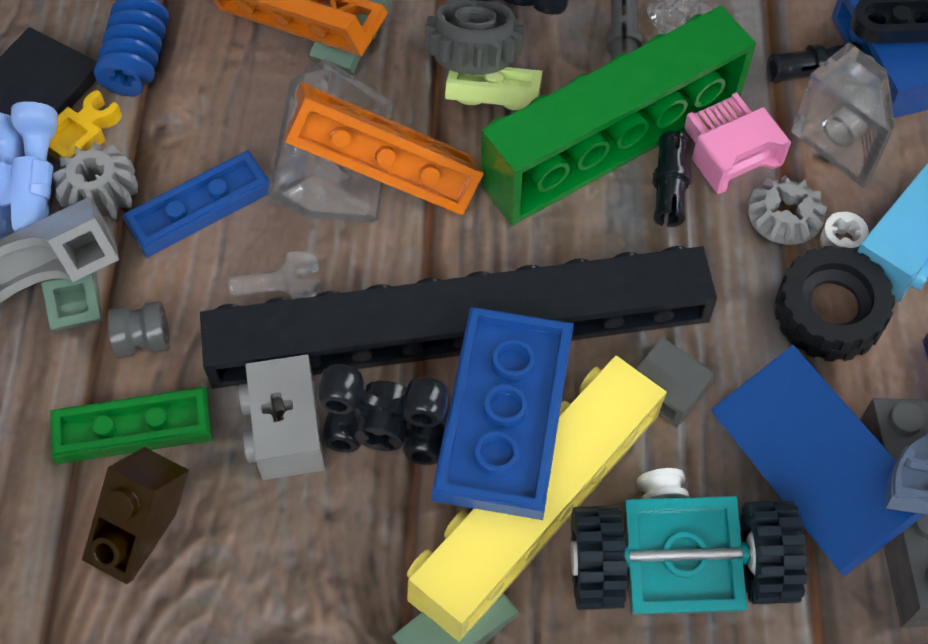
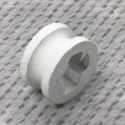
(844, 223)
(662, 484)

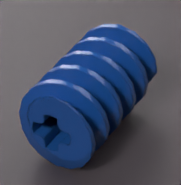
(131, 46)

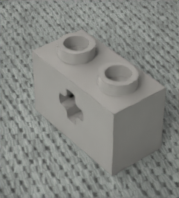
(286, 445)

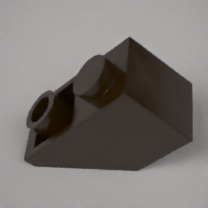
(133, 512)

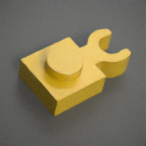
(83, 127)

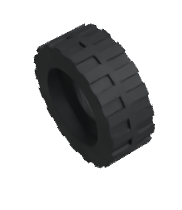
(844, 269)

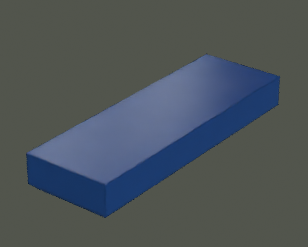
(196, 203)

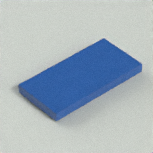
(504, 414)
(817, 457)

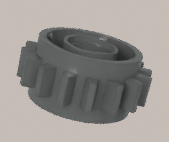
(474, 36)

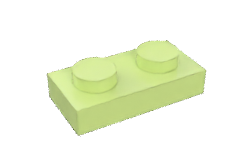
(509, 87)

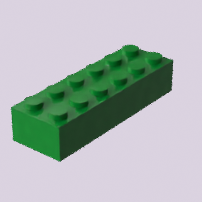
(611, 114)

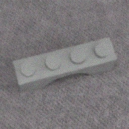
(57, 247)

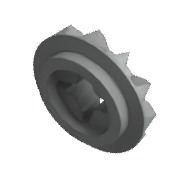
(784, 226)

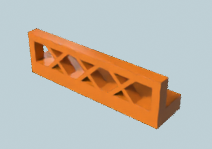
(315, 21)
(382, 149)

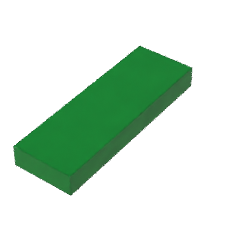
(130, 425)

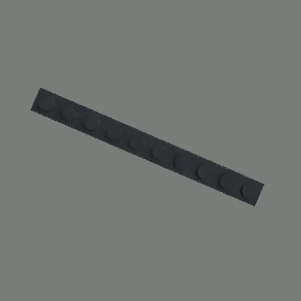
(431, 316)

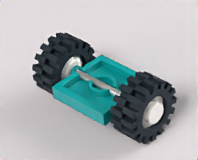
(687, 555)

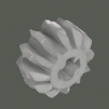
(97, 174)

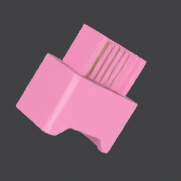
(734, 141)

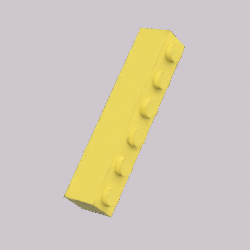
(490, 548)

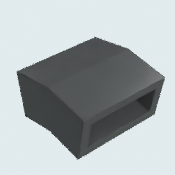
(679, 376)

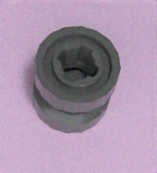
(137, 328)

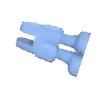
(23, 165)

